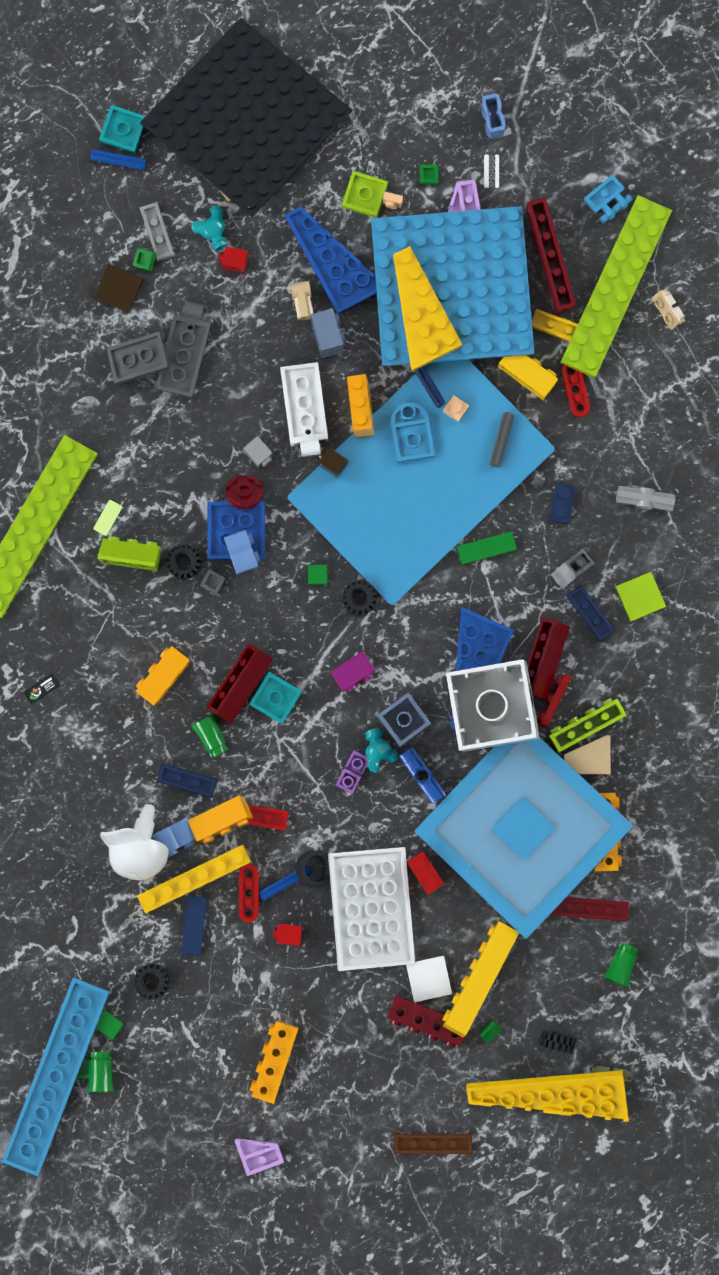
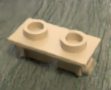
(672, 316)

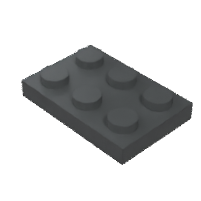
(138, 358)

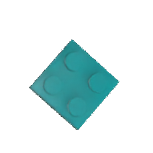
(122, 129)
(275, 698)

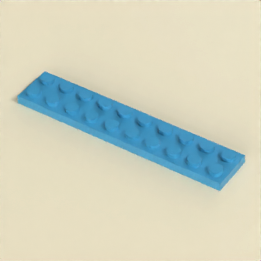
(55, 1076)

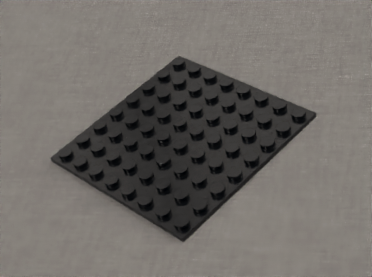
(246, 117)

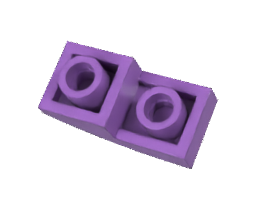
(353, 771)

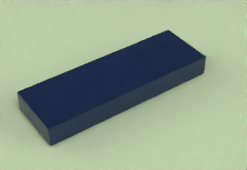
(590, 613)
(187, 780)
(194, 925)

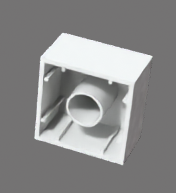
(492, 705)

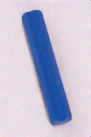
(118, 159)
(282, 884)

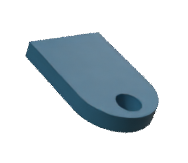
(412, 434)

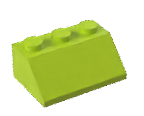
(130, 553)

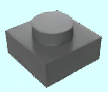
(212, 582)

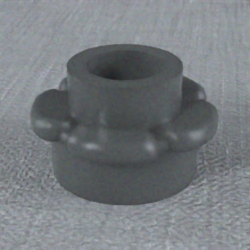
(537, 478)

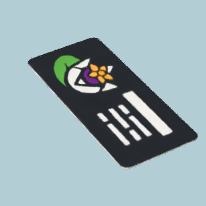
(42, 688)

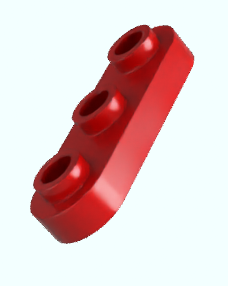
(579, 398)
(553, 700)
(248, 902)

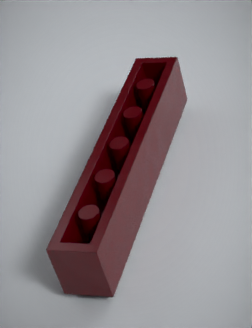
(550, 256)

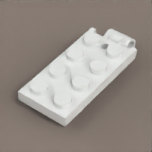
(304, 407)

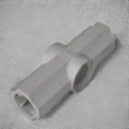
(645, 498)

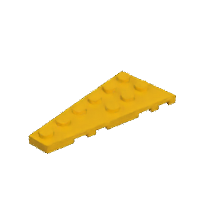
(425, 321)

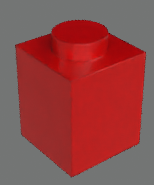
(234, 259)
(288, 934)

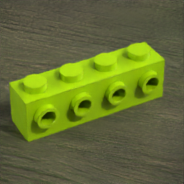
(591, 723)

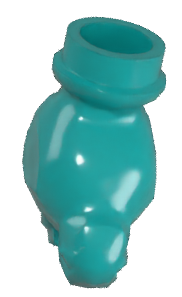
(212, 228)
(378, 750)

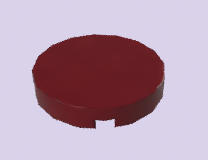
(244, 492)

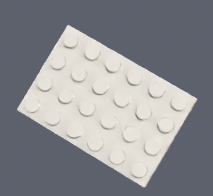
(371, 908)

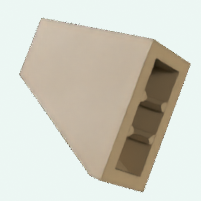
(591, 758)

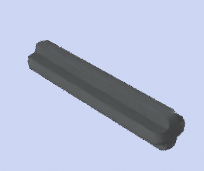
(501, 439)

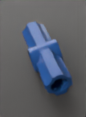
(414, 765)

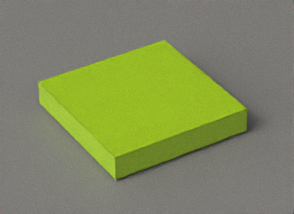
(364, 194)
(640, 596)

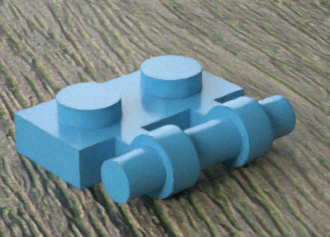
(604, 194)

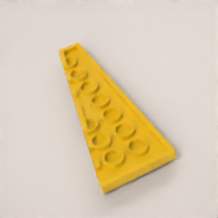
(584, 1094)

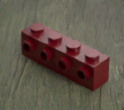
(546, 655)
(239, 683)
(422, 1019)

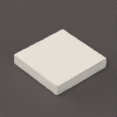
(429, 979)

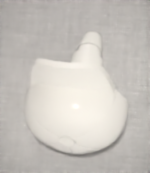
(133, 851)

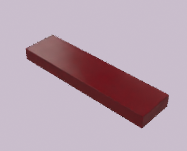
(592, 909)

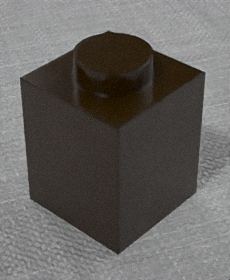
(332, 462)

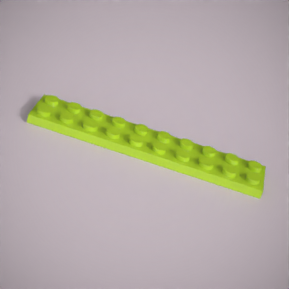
(616, 286)
(41, 515)

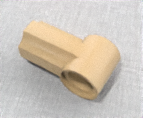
(302, 296)

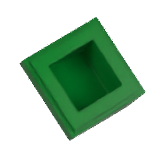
(490, 1031)

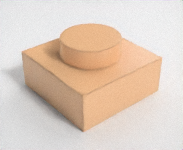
(392, 201)
(455, 408)

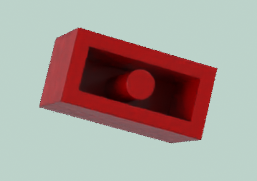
(425, 873)

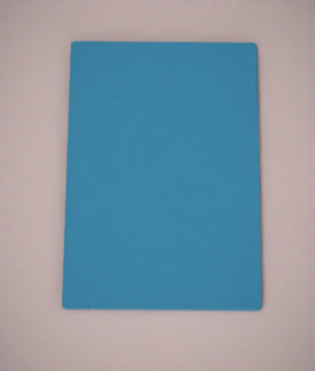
(409, 514)

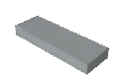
(157, 231)

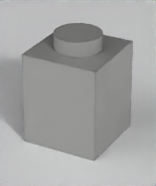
(258, 452)

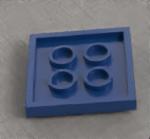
(227, 520)

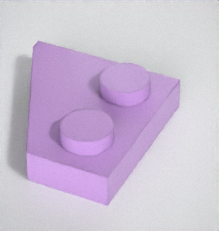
(465, 197)
(258, 1155)

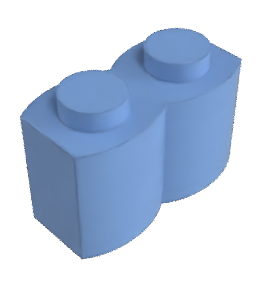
(492, 114)
(241, 552)
(176, 836)

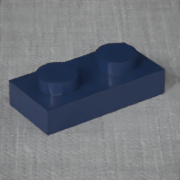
(562, 503)

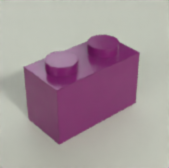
(353, 672)

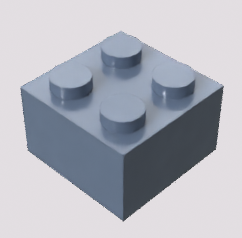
(327, 333)
(403, 719)

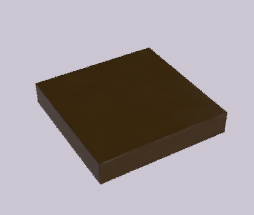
(118, 288)

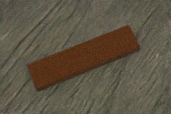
(432, 1143)

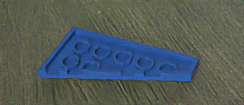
(337, 269)
(480, 642)

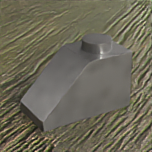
(572, 569)

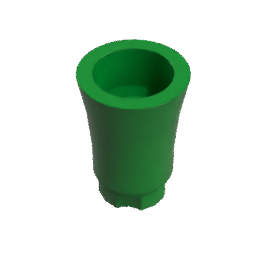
(210, 735)
(622, 965)
(100, 1073)

